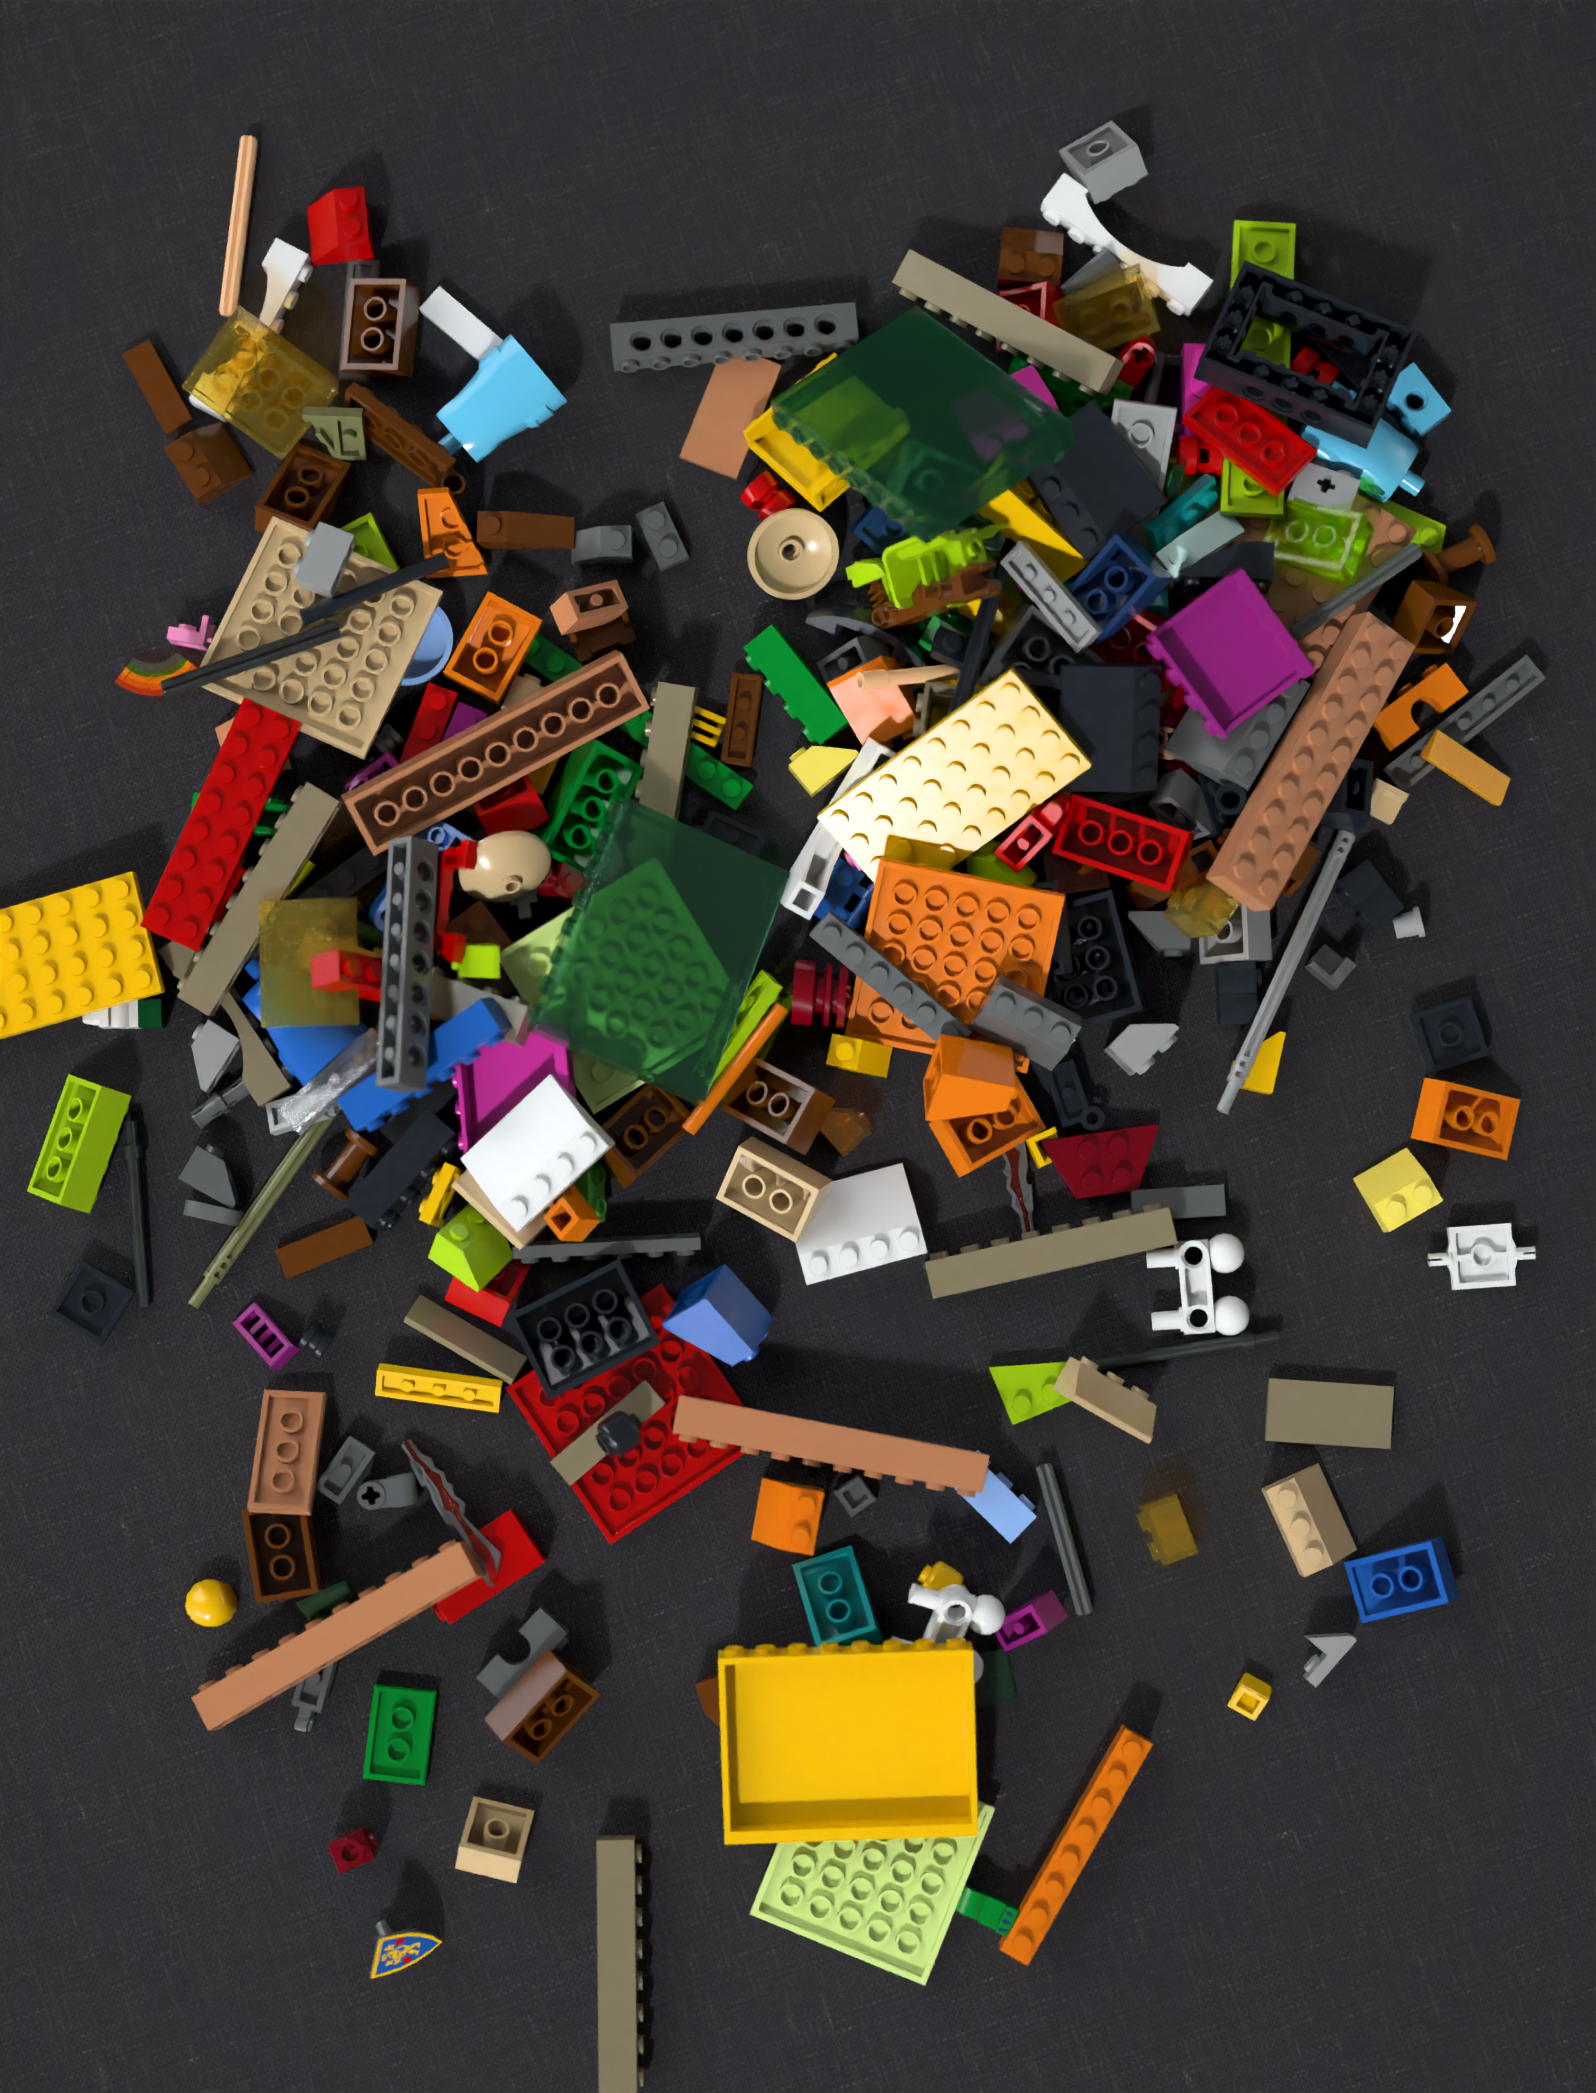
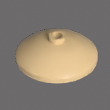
(802, 569)
(506, 867)

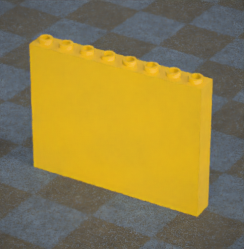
(848, 1741)

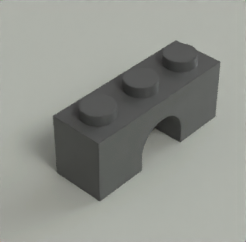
(543, 1633)

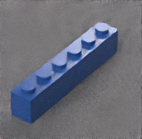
(448, 1047)

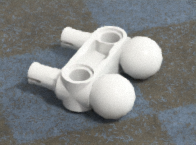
(1223, 1254)
(981, 1613)

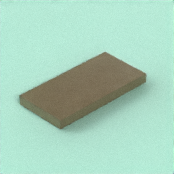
(1329, 1413)

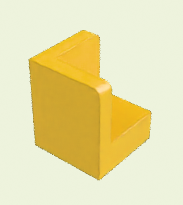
(1039, 1155)

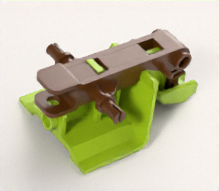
(929, 579)

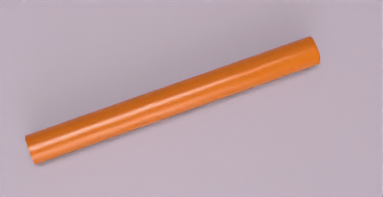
(735, 1068)

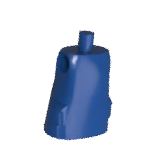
(303, 1049)

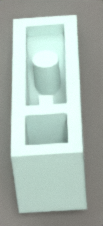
(1198, 543)

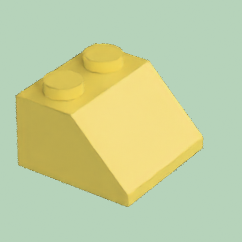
(1397, 1190)

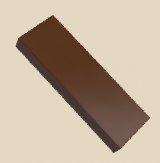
(158, 387)
(741, 719)
(324, 1247)

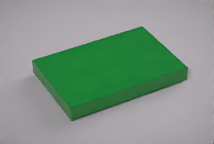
(400, 1734)

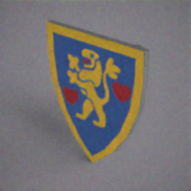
(400, 1949)

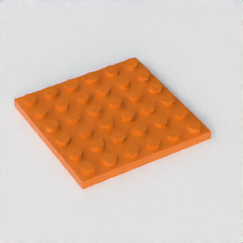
(954, 941)

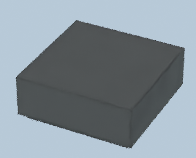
(855, 1495)

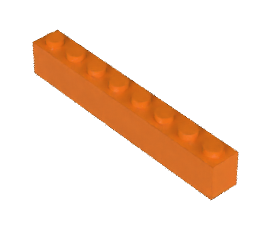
(1075, 1844)

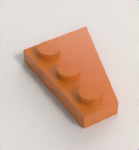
(447, 532)

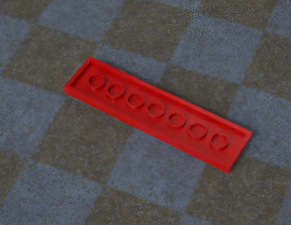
(221, 824)

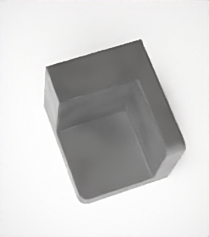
(1329, 967)

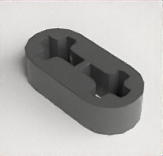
(212, 1213)

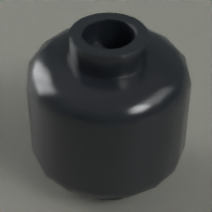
(619, 1433)

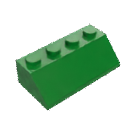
(580, 800)

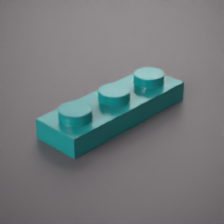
(1182, 513)

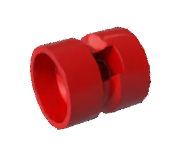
(1310, 359)
(1189, 455)
(766, 496)

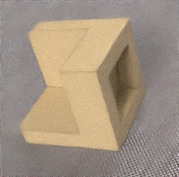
(1386, 801)

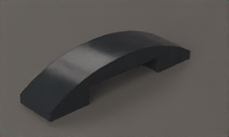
(831, 615)

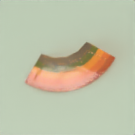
(146, 677)

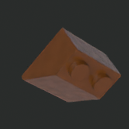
(1029, 257)
(208, 462)
(1433, 617)

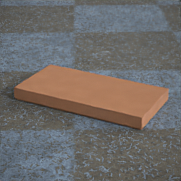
(731, 401)
(287, 1452)

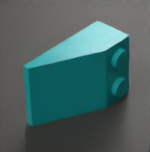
(837, 1599)

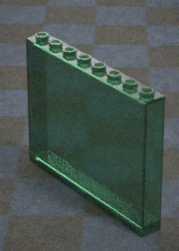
(922, 424)
(658, 950)

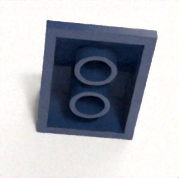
(1119, 584)

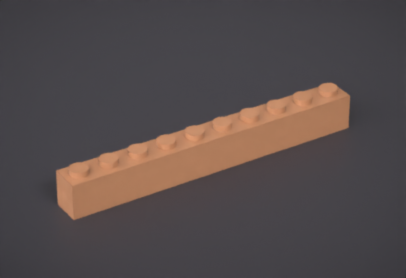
(831, 1444)
(338, 1635)

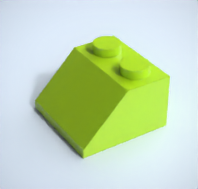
(471, 1249)

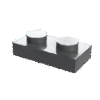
(662, 536)
(345, 1469)

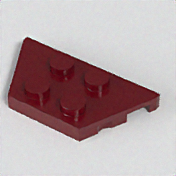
(1102, 1160)

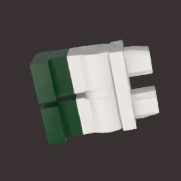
(132, 1015)

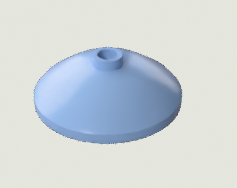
(432, 652)

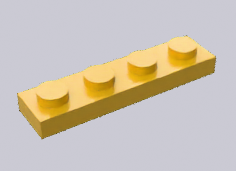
(438, 1387)

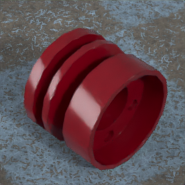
(820, 994)

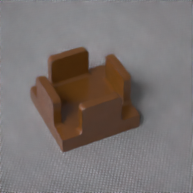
(603, 639)

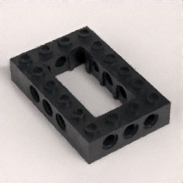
(1318, 317)

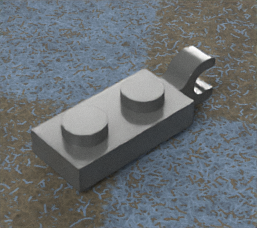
(312, 1697)

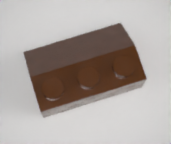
(381, 327)

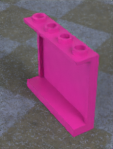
(502, 1080)

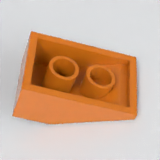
(493, 649)
(1465, 1118)
(980, 1138)

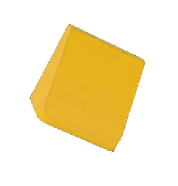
(1250, 1696)

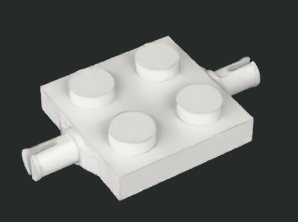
(1481, 1256)

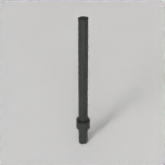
(132, 1153)
(1245, 1339)

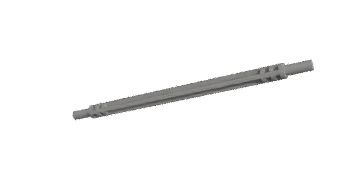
(1273, 997)

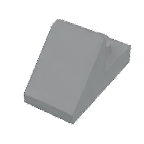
(1333, 1648)

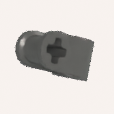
(394, 1491)

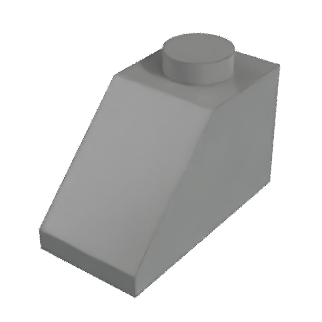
(213, 1053)

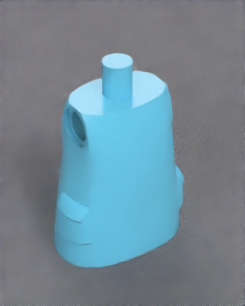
(499, 401)
(1378, 467)

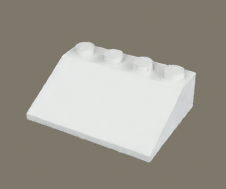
(536, 1152)
(861, 1226)

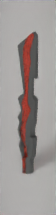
(1017, 1185)
(453, 1510)

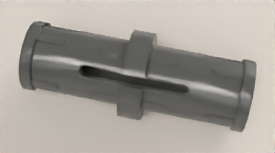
(220, 1103)

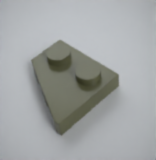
(340, 430)

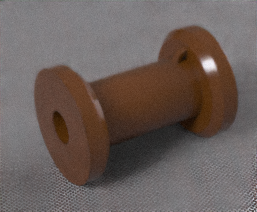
(1458, 556)
(347, 1164)

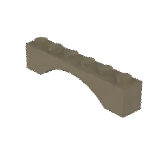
(261, 1071)

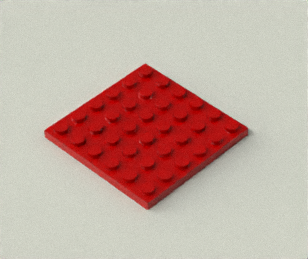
(661, 1469)

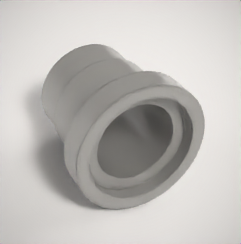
(1409, 924)

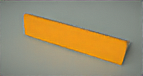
(1466, 768)

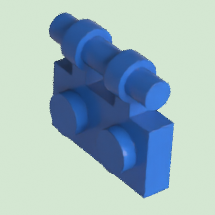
(841, 886)

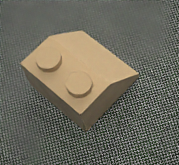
(494, 1839)

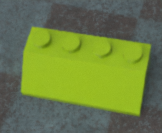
(79, 1144)

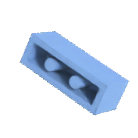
(1001, 1507)

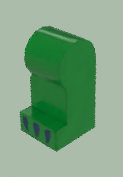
(987, 1909)

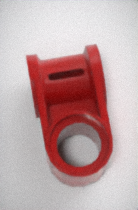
(1136, 365)

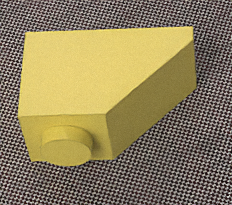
(820, 766)

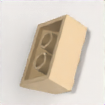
(773, 1188)
(473, 1193)
(1107, 1397)
(1309, 1520)

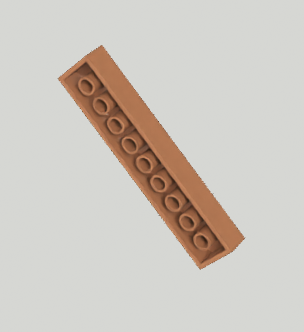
(496, 751)
(1310, 762)

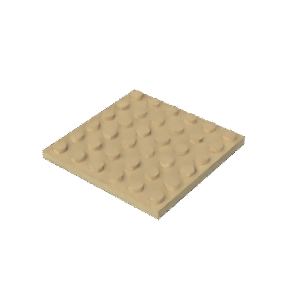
(335, 687)

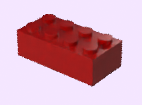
(1124, 843)

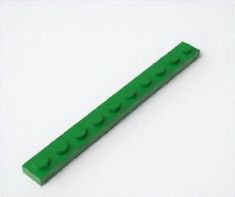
(700, 767)

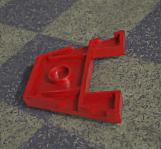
(459, 858)

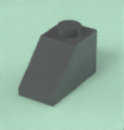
(603, 545)
(851, 656)
(1181, 803)
(1159, 932)
(211, 1175)

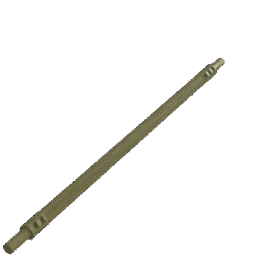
(265, 1201)

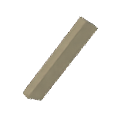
(465, 1339)
(586, 1452)

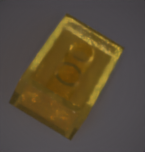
(1110, 310)
(1200, 909)

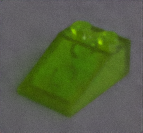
(1321, 540)

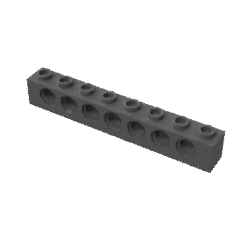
(721, 327)
(407, 965)

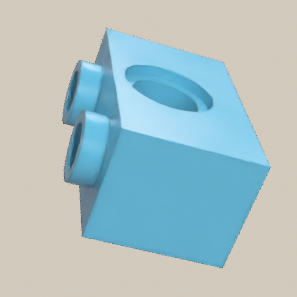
(1432, 407)

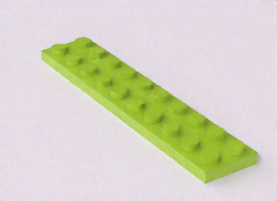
(1273, 248)

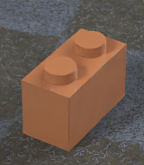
(589, 607)

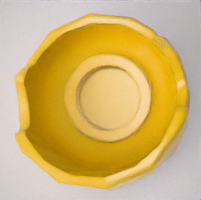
(211, 1603)

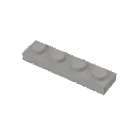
(1051, 596)

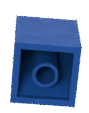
(720, 1317)

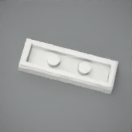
(459, 324)

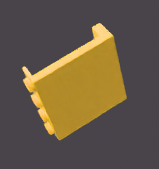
(794, 461)

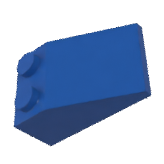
(1402, 1580)

